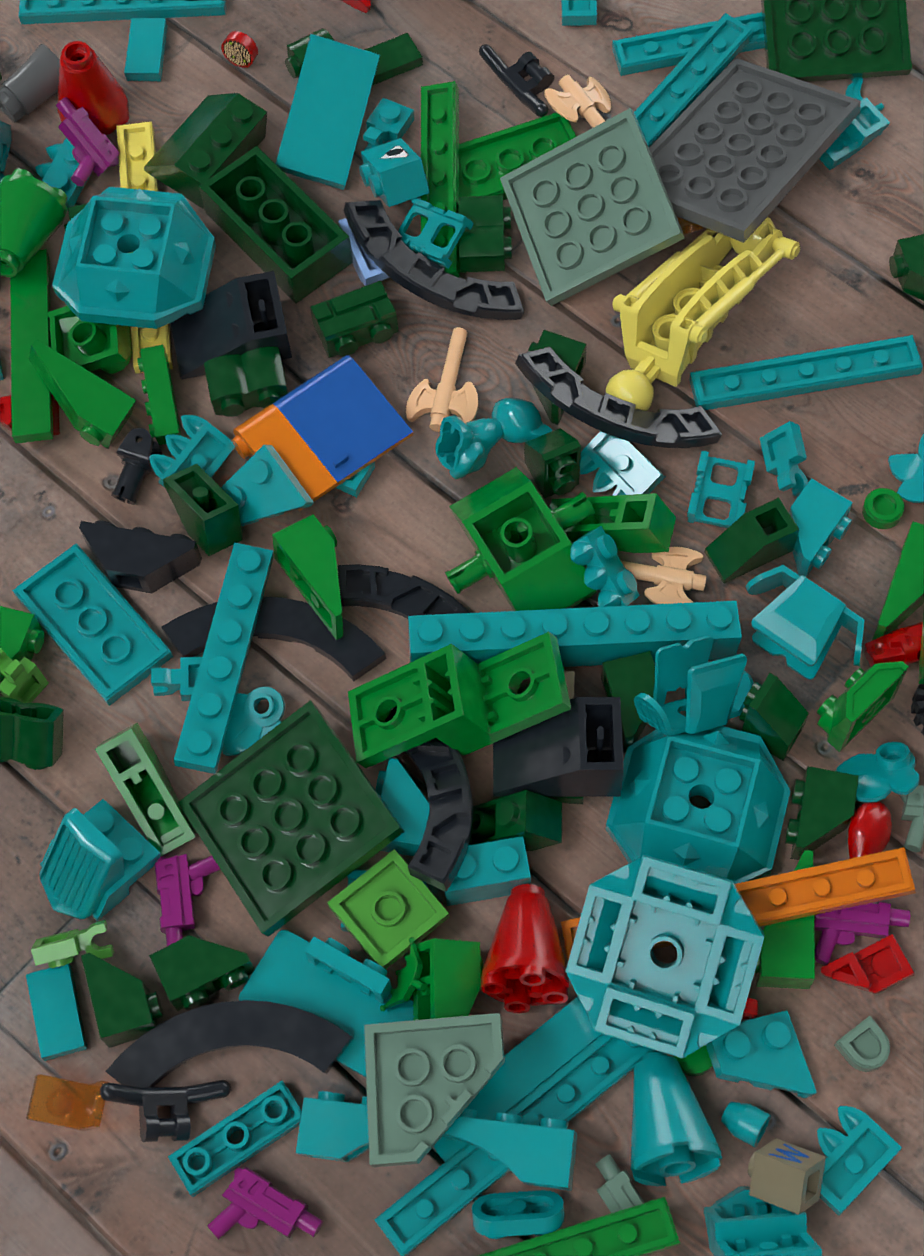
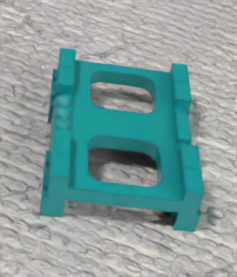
(436, 220)
(706, 489)

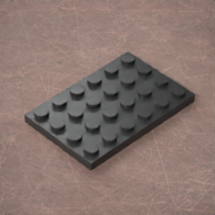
(746, 146)

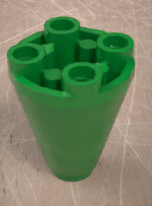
(28, 218)

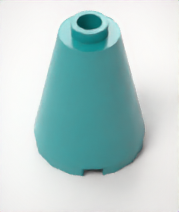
(668, 1125)

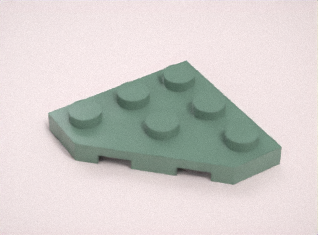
(424, 1079)

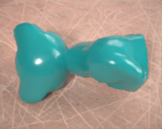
(466, 446)

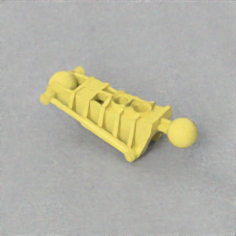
(684, 301)

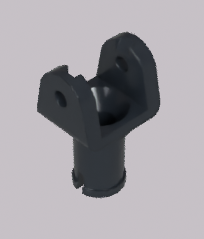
(136, 464)

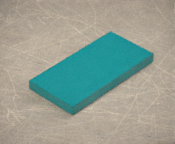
(327, 112)
(93, 624)

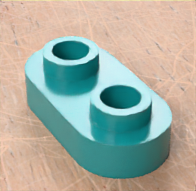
(518, 1213)

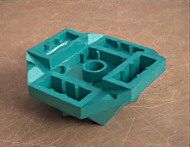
(140, 288)
(731, 770)
(655, 1002)

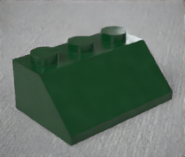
(208, 142)

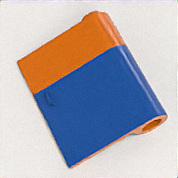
(326, 427)

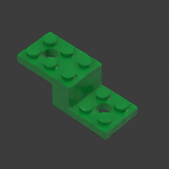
(458, 700)

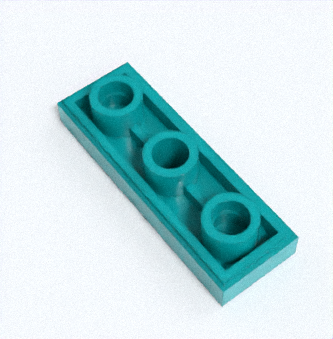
(212, 1154)

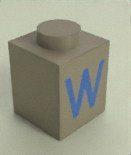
(786, 1175)

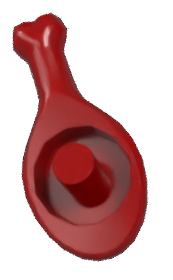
(869, 829)

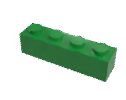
(160, 393)

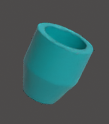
(746, 1122)

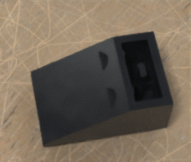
(232, 322)
(565, 755)

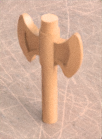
(579, 100)
(445, 399)
(671, 576)

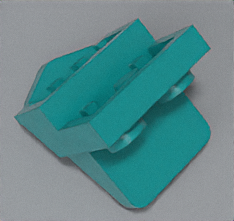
(94, 862)
(753, 1227)

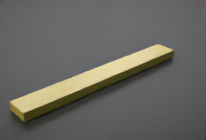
(135, 150)

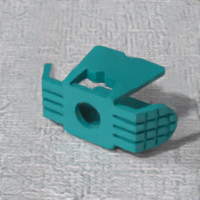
(801, 621)
(712, 688)

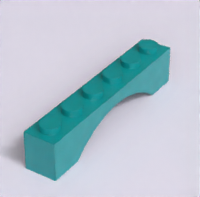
(533, 1153)

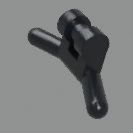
(514, 77)
(179, 1124)

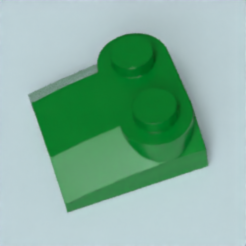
(90, 343)
(861, 702)

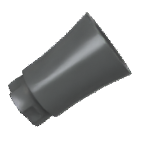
(30, 84)

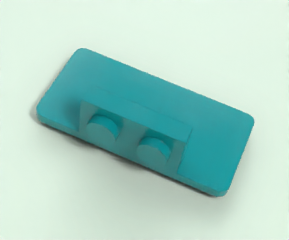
(328, 984)

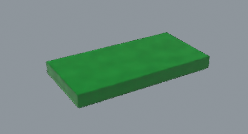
(501, 152)

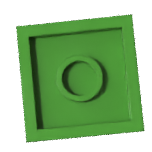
(388, 909)

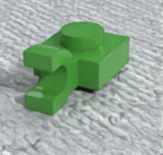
(21, 679)
(62, 947)

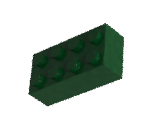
(276, 224)

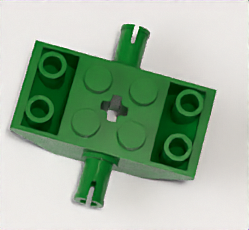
(532, 572)

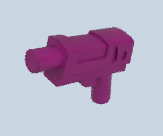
(91, 148)
(177, 885)
(863, 920)
(256, 1200)

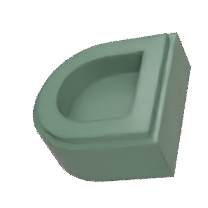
(865, 1046)

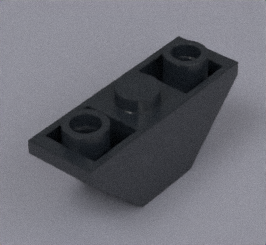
(138, 556)

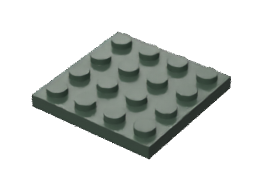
(591, 207)

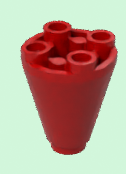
(91, 86)
(526, 954)

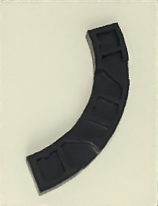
(424, 277)
(613, 415)
(393, 592)
(284, 621)
(450, 816)
(225, 1027)

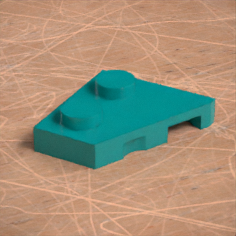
(265, 487)
(763, 1054)

